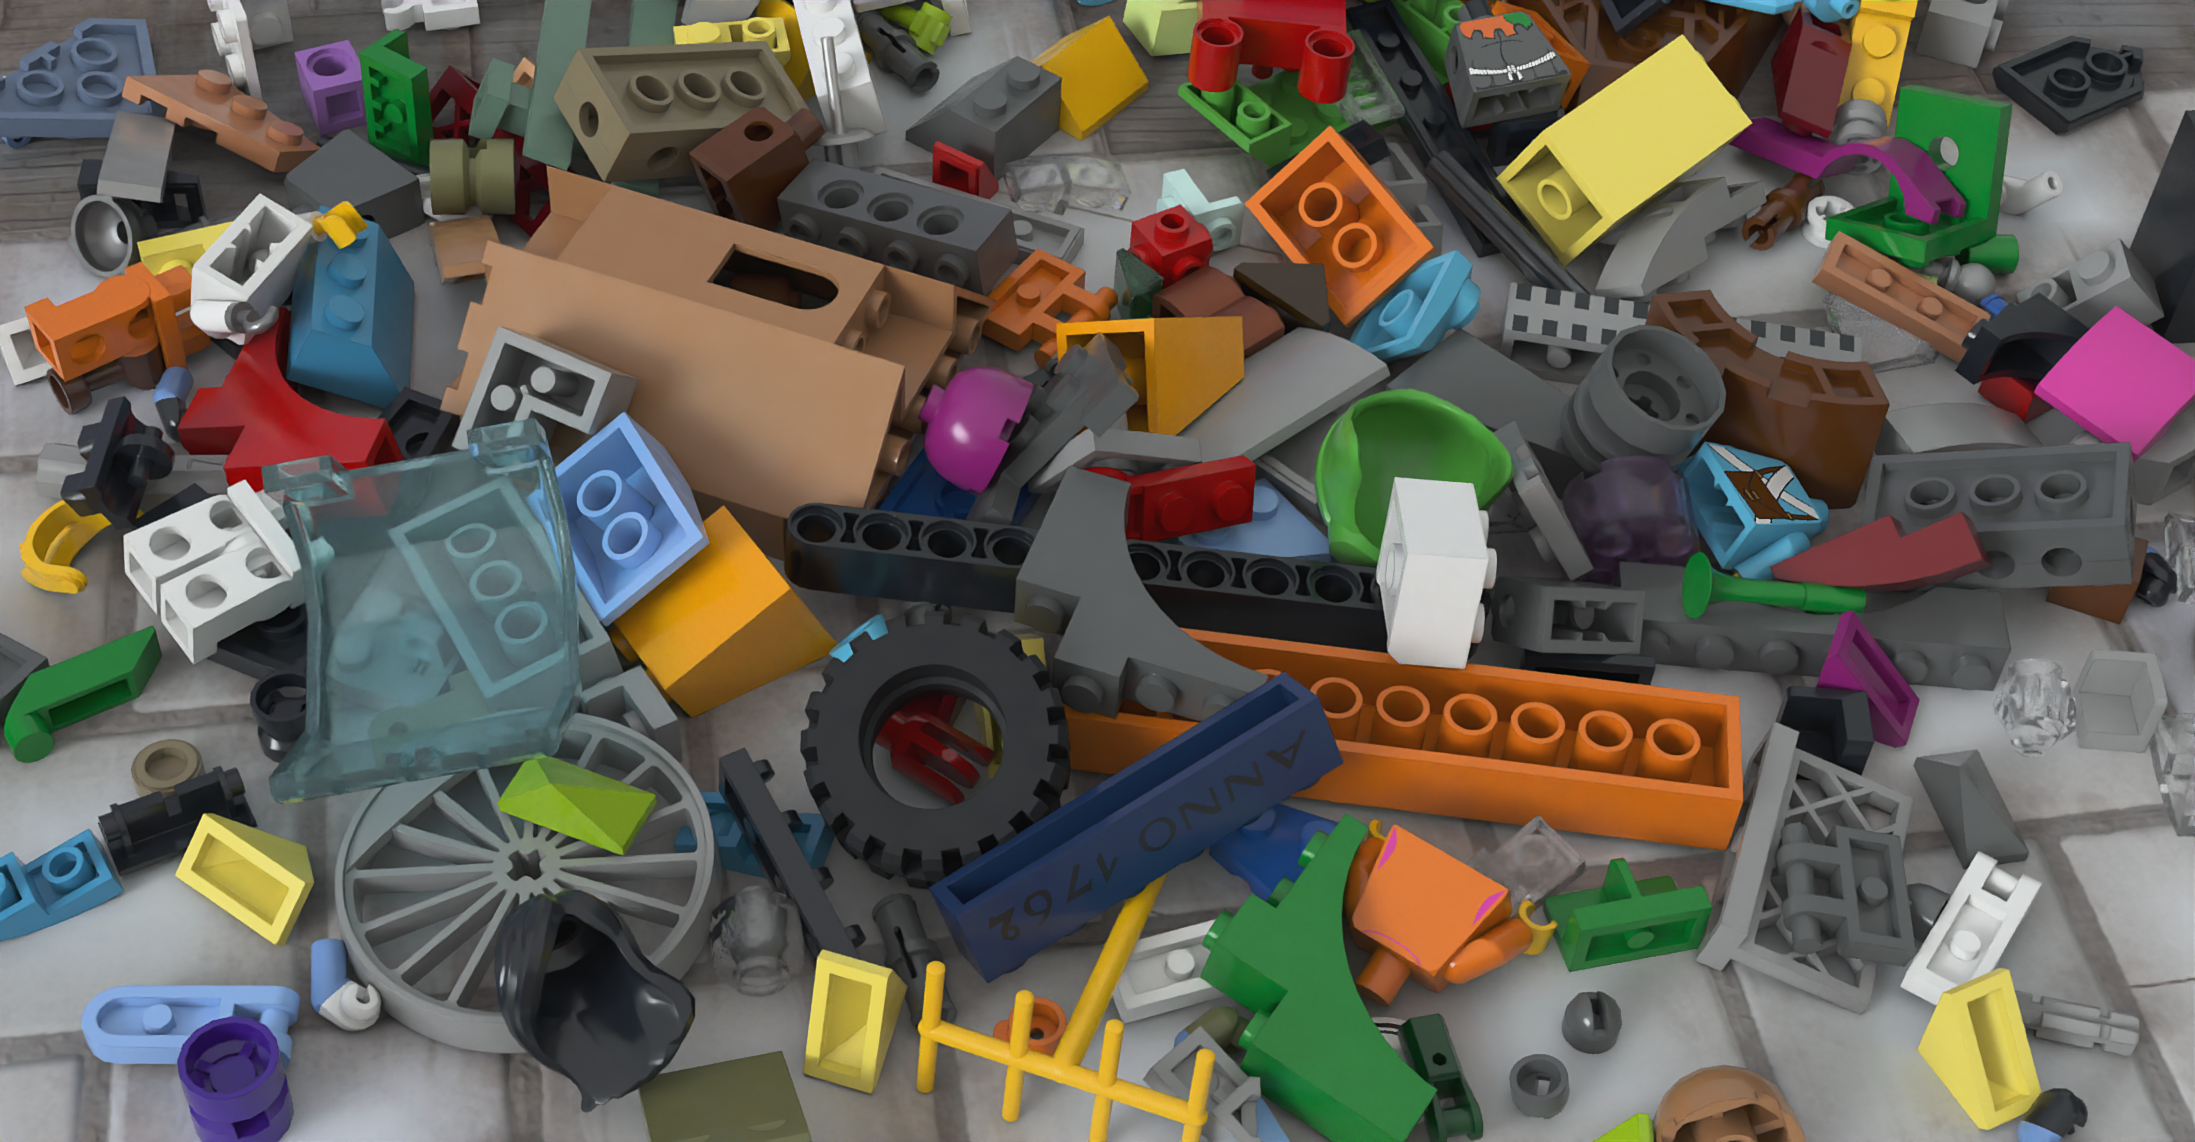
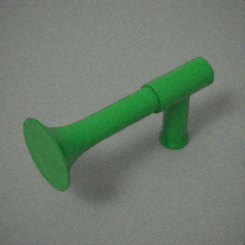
(1707, 586)

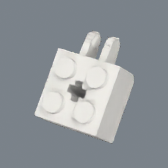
(1434, 572)

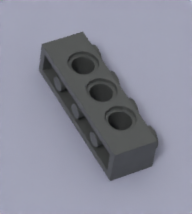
(900, 225)

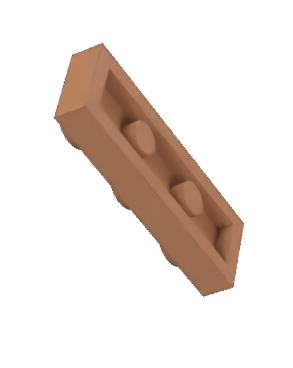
(1897, 295)

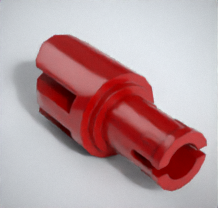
(916, 743)

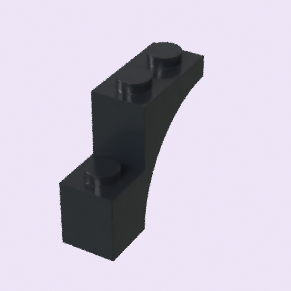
(2020, 341)

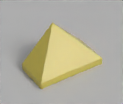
(249, 874)
(851, 1020)
(1982, 1049)

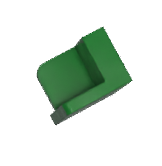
(1627, 919)

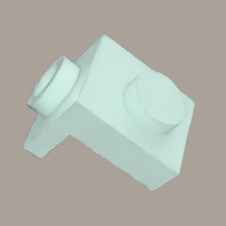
(1220, 217)

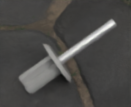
(840, 142)

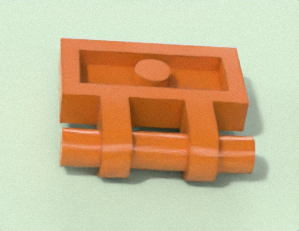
(1035, 296)

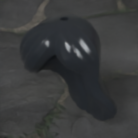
(587, 995)

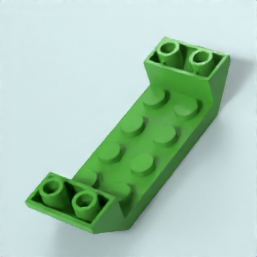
(1278, 122)

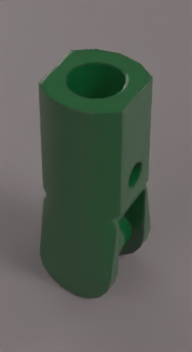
(1433, 1057)

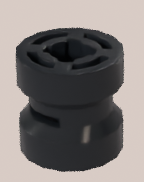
(280, 711)

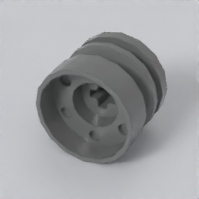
(1643, 397)

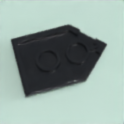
(2072, 82)

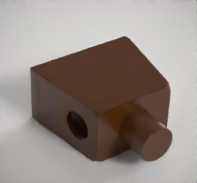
(753, 164)

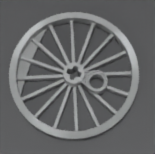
(503, 875)

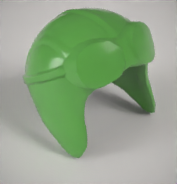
(1402, 437)

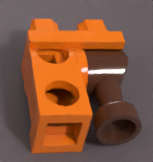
(116, 334)

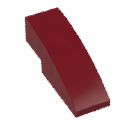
(1887, 559)

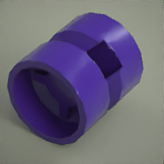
(235, 1082)

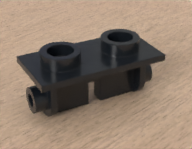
(161, 828)

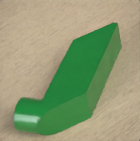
(79, 691)

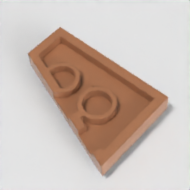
(218, 106)

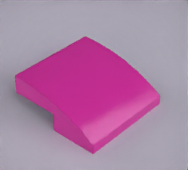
(2122, 382)

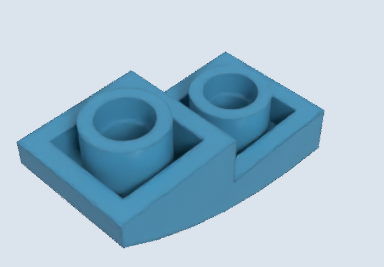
(54, 885)

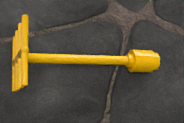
(1066, 1061)

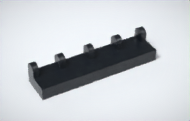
(780, 857)

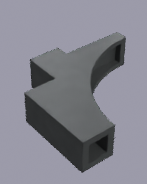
(1112, 630)

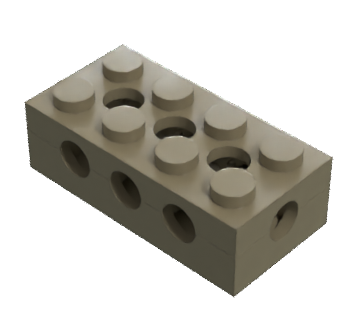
(655, 103)

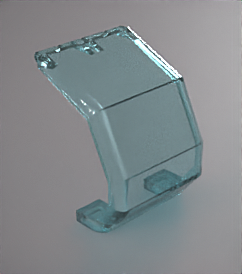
(431, 613)

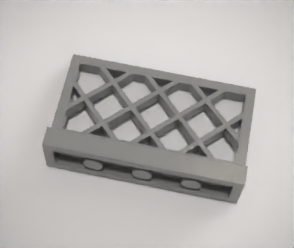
(1750, 862)

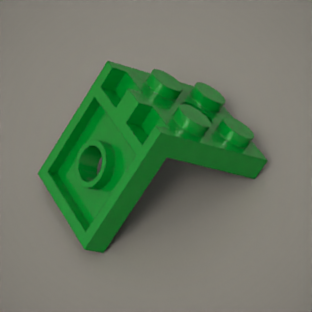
(1981, 135)

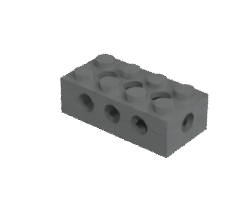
(2039, 510)

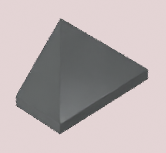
(1970, 807)

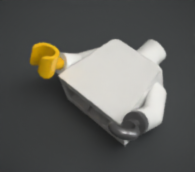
(256, 264)

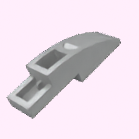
(1673, 236)

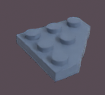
(79, 83)

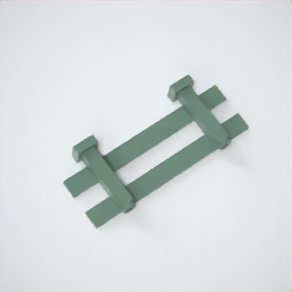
(534, 111)

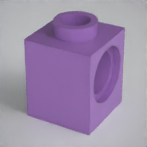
(332, 86)

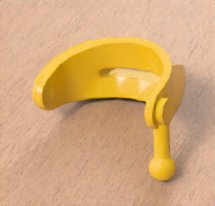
(54, 543)

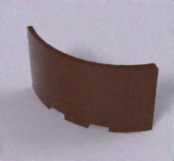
(1792, 409)

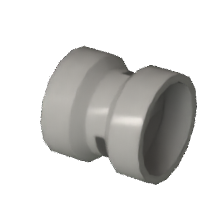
(1856, 122)

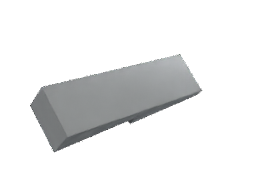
(137, 157)

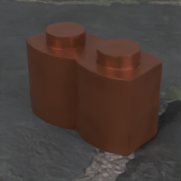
(1215, 294)

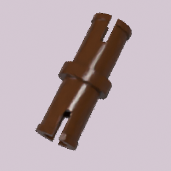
(1782, 211)

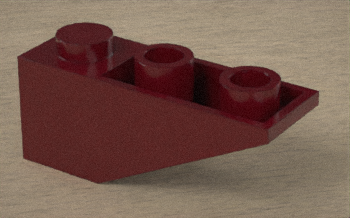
(1810, 73)

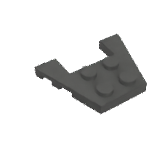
(1086, 392)

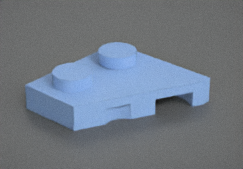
(1274, 531)

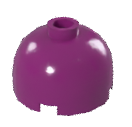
(972, 424)

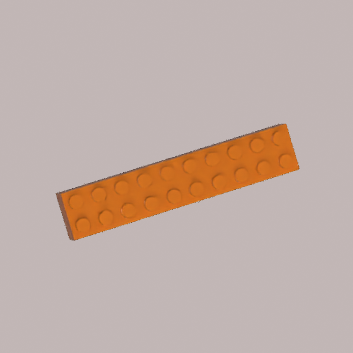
(1484, 742)

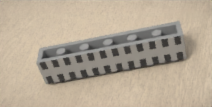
(1566, 332)

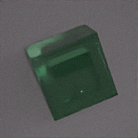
(1135, 286)

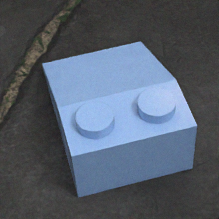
(627, 516)

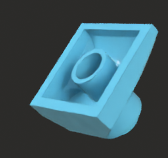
(1420, 309)

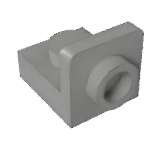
(637, 704)

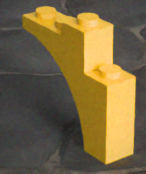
(1877, 51)

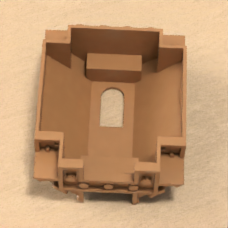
(739, 389)

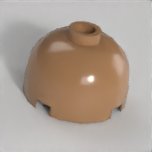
(1725, 1106)

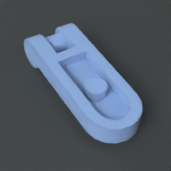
(155, 1020)

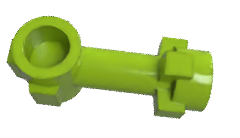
(927, 26)

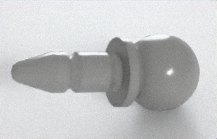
(1968, 281)

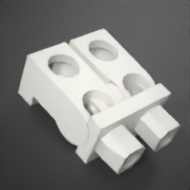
(216, 567)

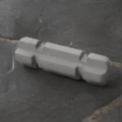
(2079, 1024)

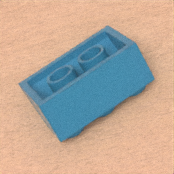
(352, 319)

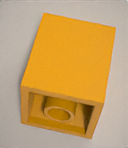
(1174, 364)
(720, 624)

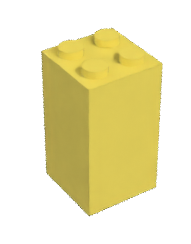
(1623, 149)

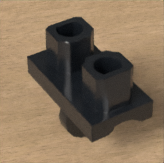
(119, 463)

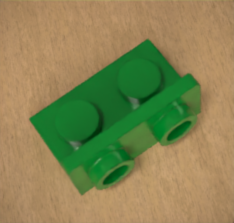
(396, 99)

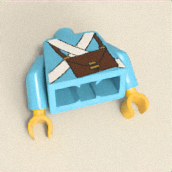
(1750, 509)

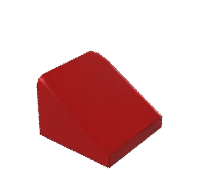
(962, 172)
(2015, 396)

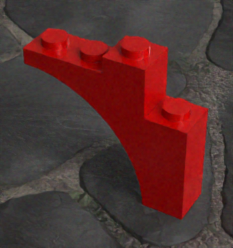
(265, 421)

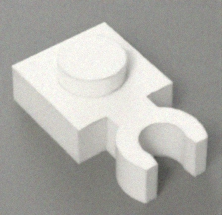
(434, 13)

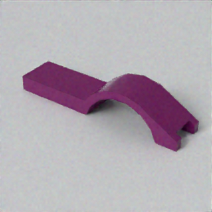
(1919, 178)

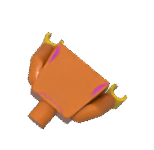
(1429, 917)

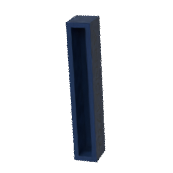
(1136, 826)

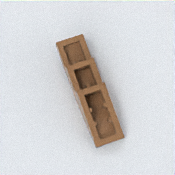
(460, 247)

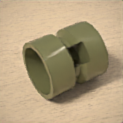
(472, 177)

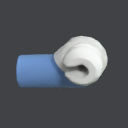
(337, 996)

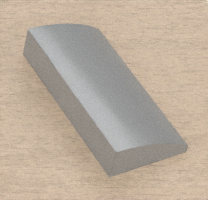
(1284, 393)

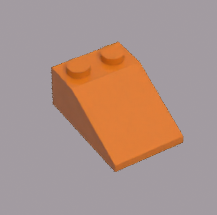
(1341, 215)

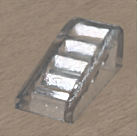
(1372, 79)

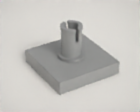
(1118, 449)

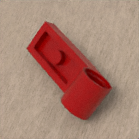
(1188, 498)

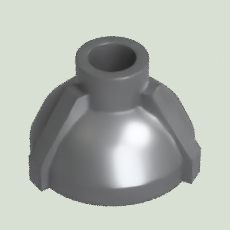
(108, 232)

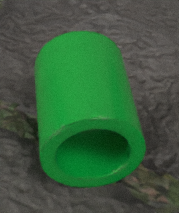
(1997, 254)

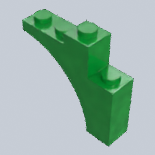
(1309, 1025)

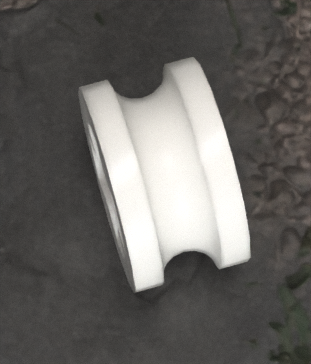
(1817, 214)

